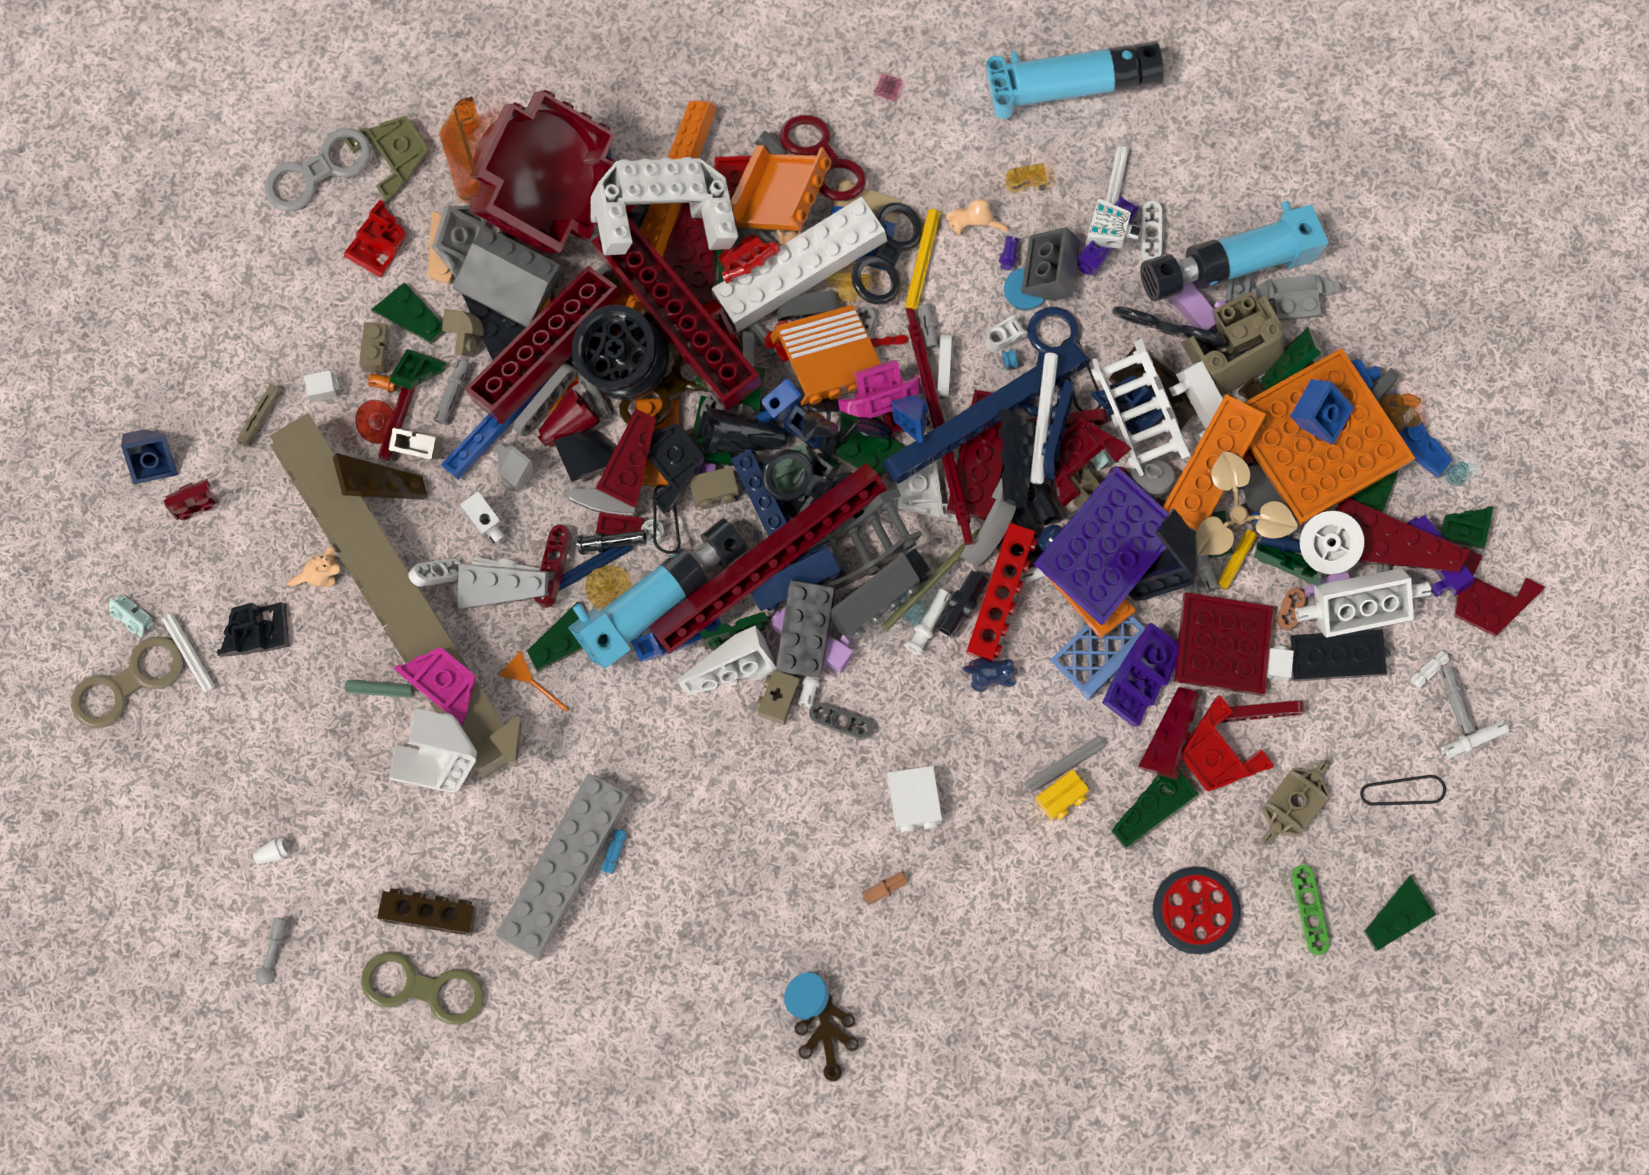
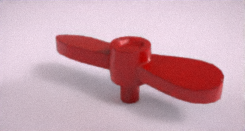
(888, 341)

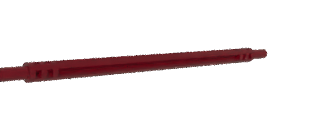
(937, 419)

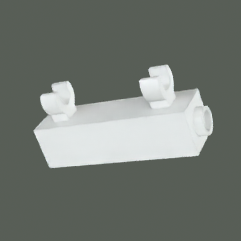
(1200, 391)

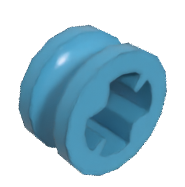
(1009, 359)

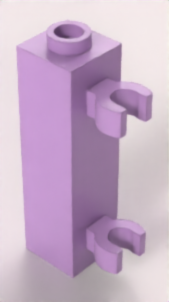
(1195, 307)
(837, 652)

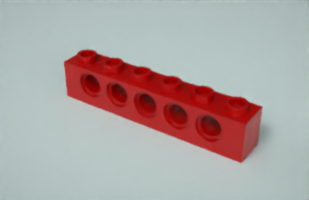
(1014, 536)

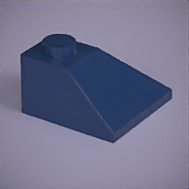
(147, 456)

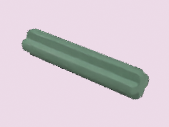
(378, 688)

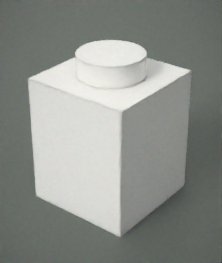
(321, 386)
(1280, 664)

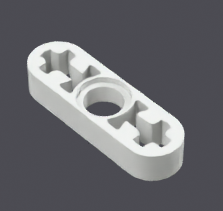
(1157, 247)
(944, 365)
(417, 573)

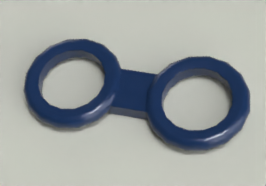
(1042, 348)

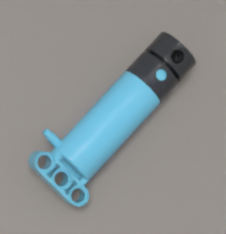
(1071, 75)

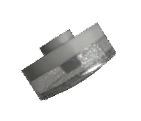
(1156, 480)

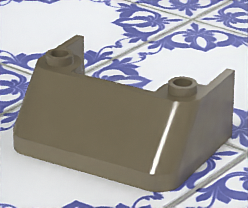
(1250, 364)

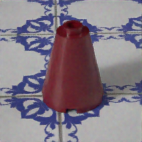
(568, 417)

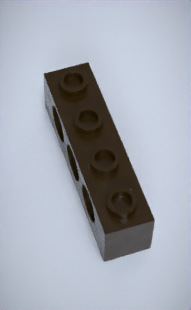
(461, 924)

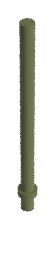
(925, 587)

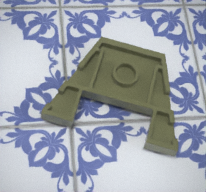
(401, 149)

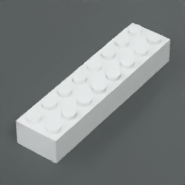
(801, 264)

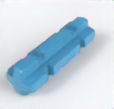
(614, 851)

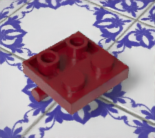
(190, 499)

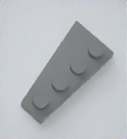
(492, 584)

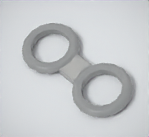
(318, 169)

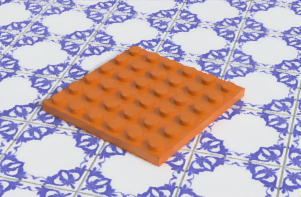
(1310, 471)

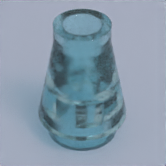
(1457, 474)

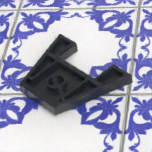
(677, 462)

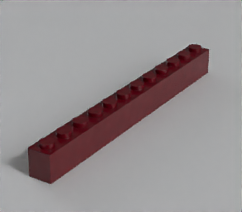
(767, 558)

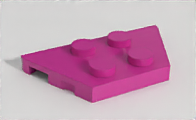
(442, 681)

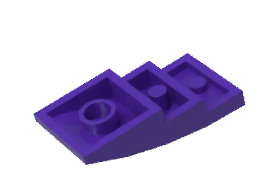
(1142, 675)

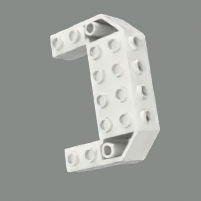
(660, 183)

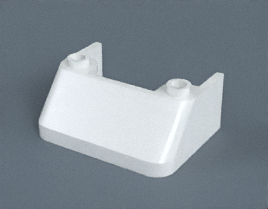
(443, 753)

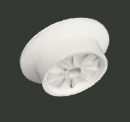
(1321, 531)

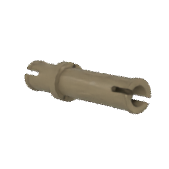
(255, 421)

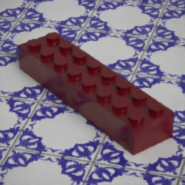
(540, 346)

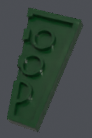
(1154, 807)

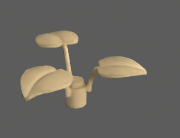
(1274, 517)

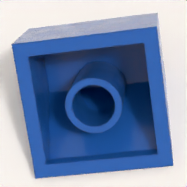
(1322, 410)

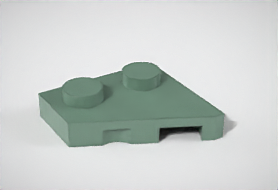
(788, 471)

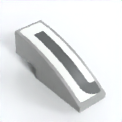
(599, 502)

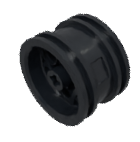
(596, 345)

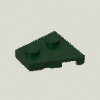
(1467, 527)

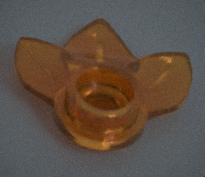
(1404, 410)

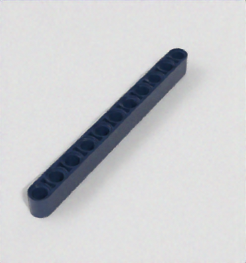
(981, 416)

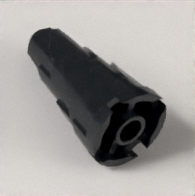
(735, 433)

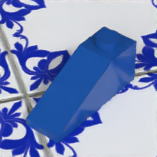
(911, 415)

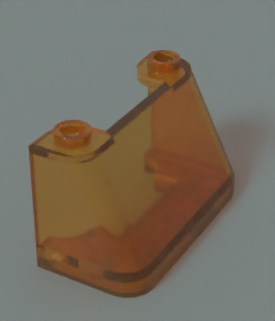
(454, 136)

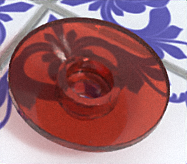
(380, 414)

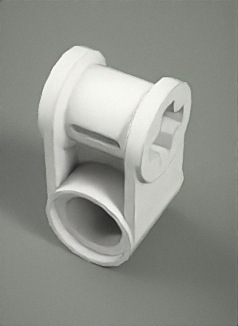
(1008, 332)

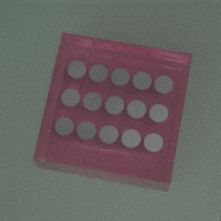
(888, 87)

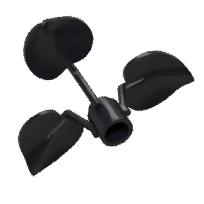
(816, 425)

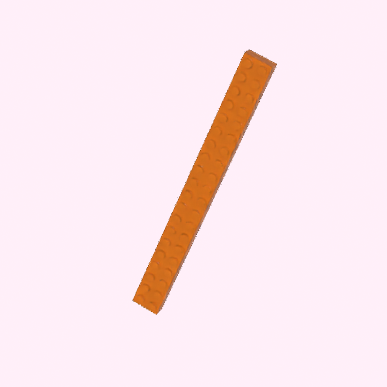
(662, 217)

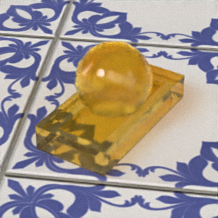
(844, 284)

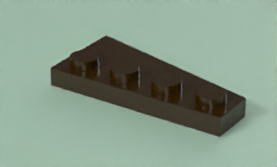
(375, 480)

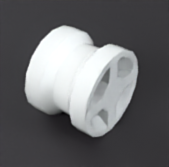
(648, 527)

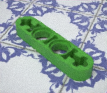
(1307, 910)

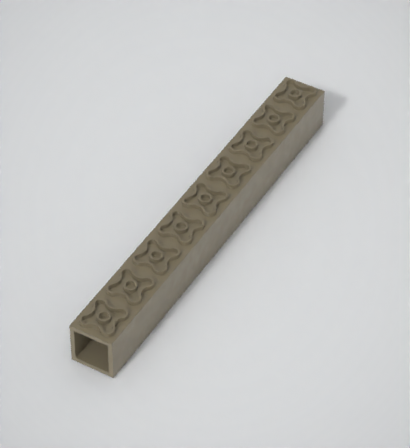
(379, 571)

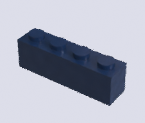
(808, 568)

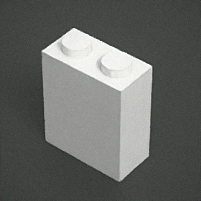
(914, 799)

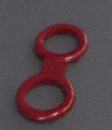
(813, 151)

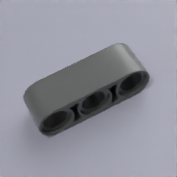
(808, 305)

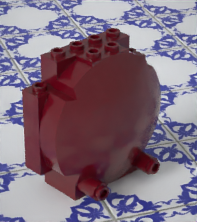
(541, 171)

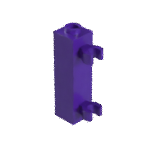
(1094, 256)
(1449, 580)

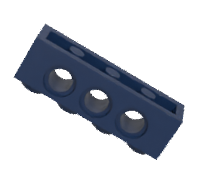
(767, 507)

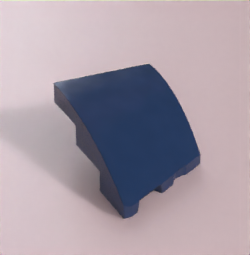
(1131, 400)

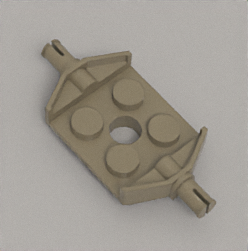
(1285, 817)

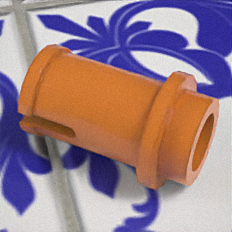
(381, 382)

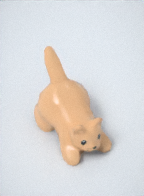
(977, 214)
(318, 570)

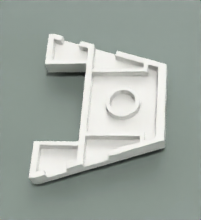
(923, 494)

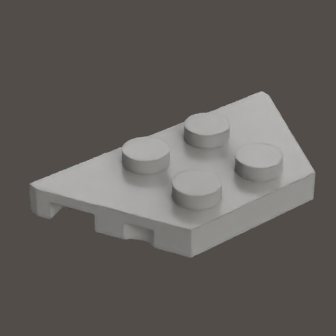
(455, 235)

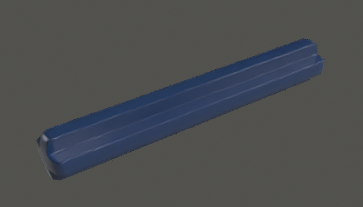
(593, 563)

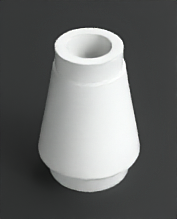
(272, 851)

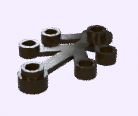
(826, 1031)

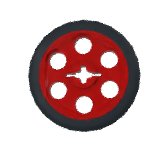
(1228, 908)

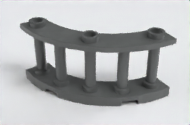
(850, 528)

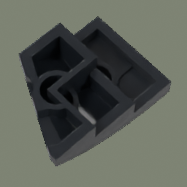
(584, 453)
(249, 634)

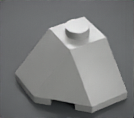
(513, 467)

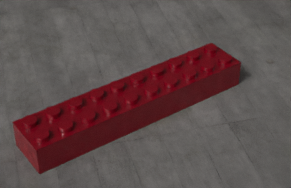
(682, 319)

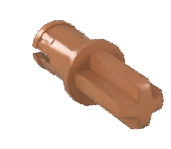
(884, 888)

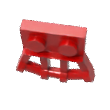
(750, 247)

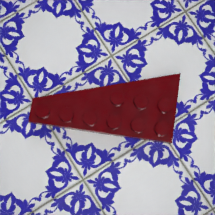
(1400, 544)

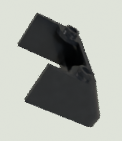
(1175, 566)

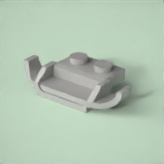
(1296, 295)

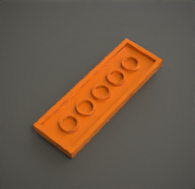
(1229, 431)

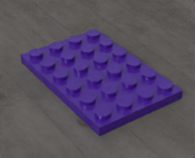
(1105, 546)

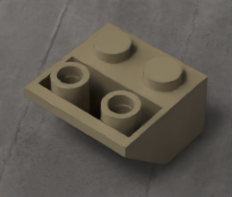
(1240, 322)

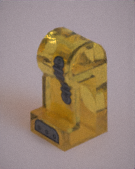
(1026, 177)

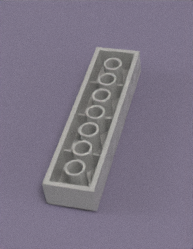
(563, 866)

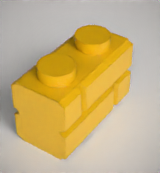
(1062, 795)

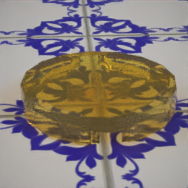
(605, 585)

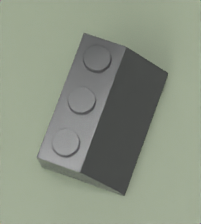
(1051, 264)

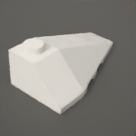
(738, 658)

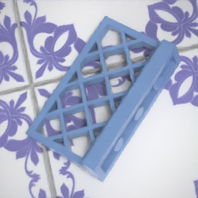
(1110, 667)

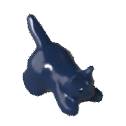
(990, 672)

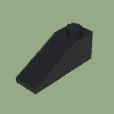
(824, 466)

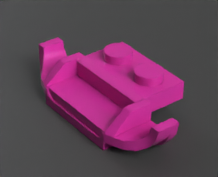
(877, 389)

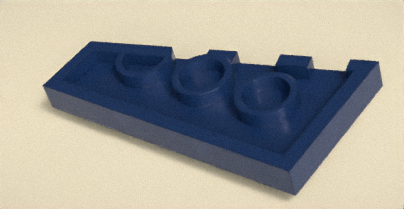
(1057, 431)

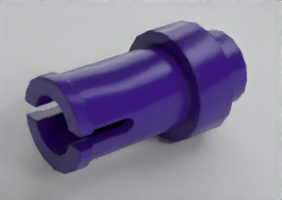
(1007, 258)

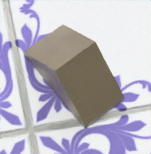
(508, 740)

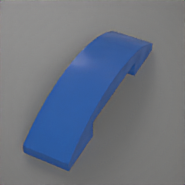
(648, 646)

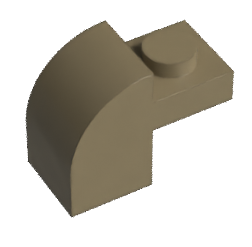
(466, 327)

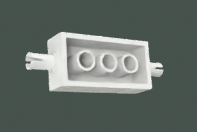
(1374, 598)

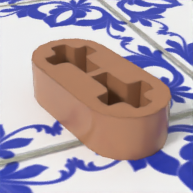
(1285, 607)

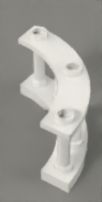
(1160, 401)

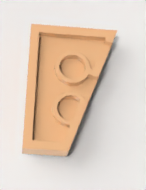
(437, 268)

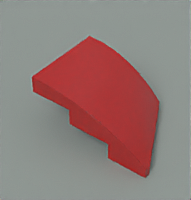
(375, 237)

